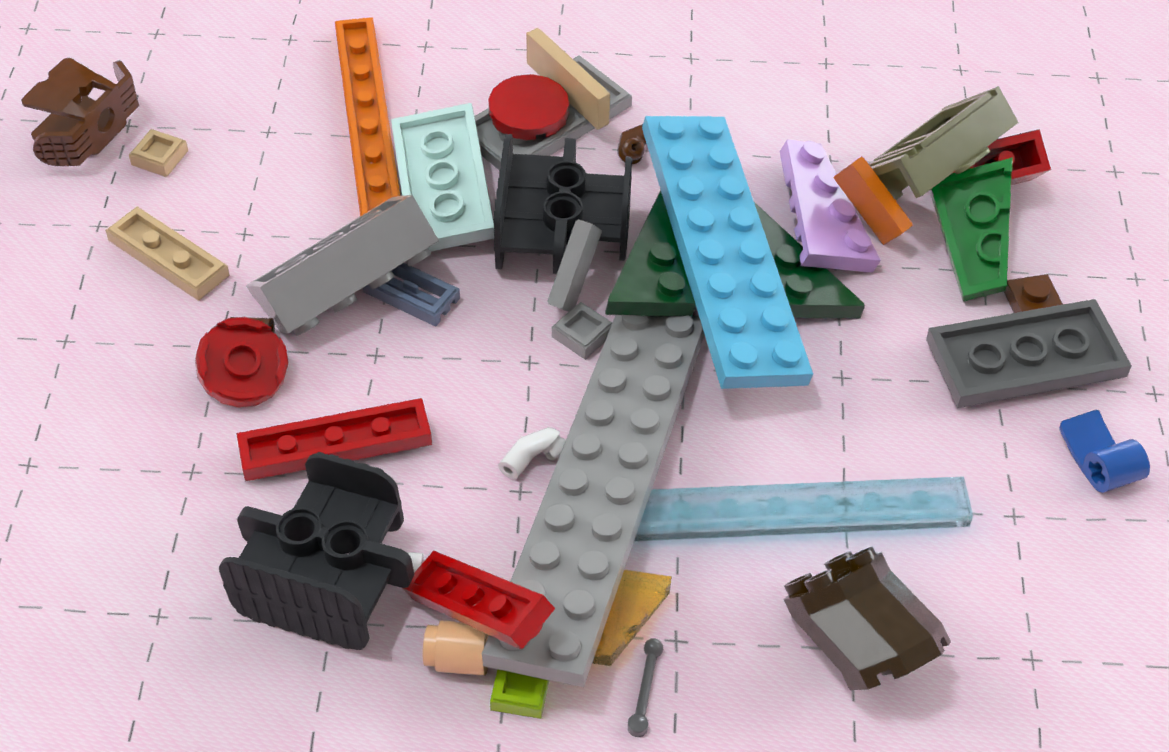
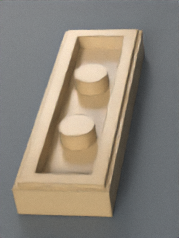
(582, 89)
(167, 253)

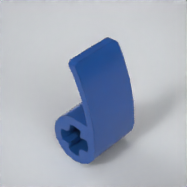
(1099, 457)

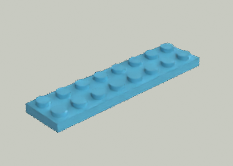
(725, 254)

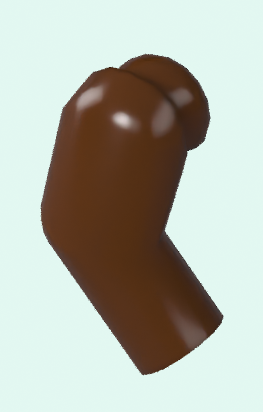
(632, 144)

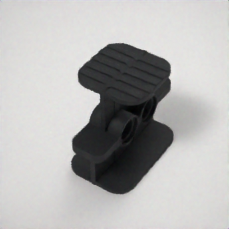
(546, 195)
(298, 562)

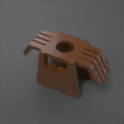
(77, 122)

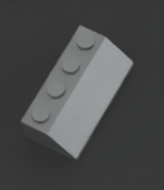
(343, 264)

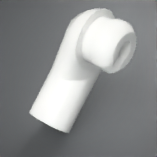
(529, 446)

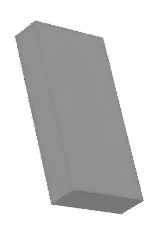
(574, 265)

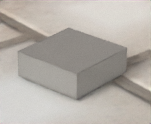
(582, 330)

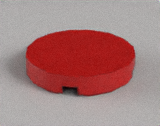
(528, 106)
(241, 362)

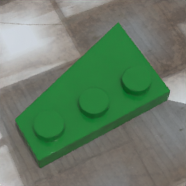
(975, 226)

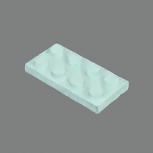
(445, 173)

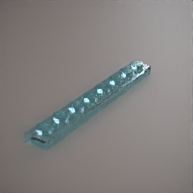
(805, 508)

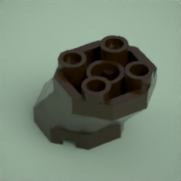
(865, 619)

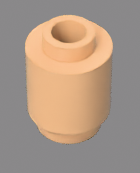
(454, 648)

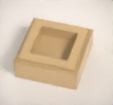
(158, 152)

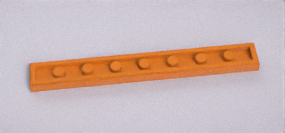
(366, 113)

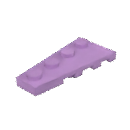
(825, 216)

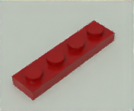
(346, 435)
(480, 599)

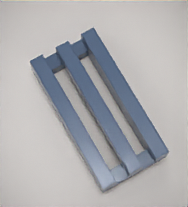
(413, 301)

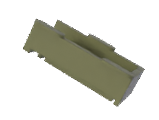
(945, 143)

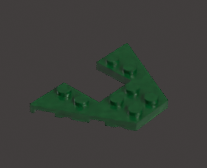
(657, 283)

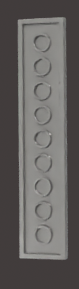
(600, 493)

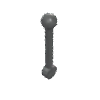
(638, 722)

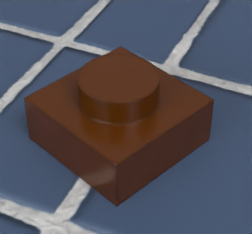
(1031, 293)

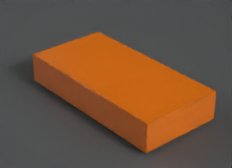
(873, 200)

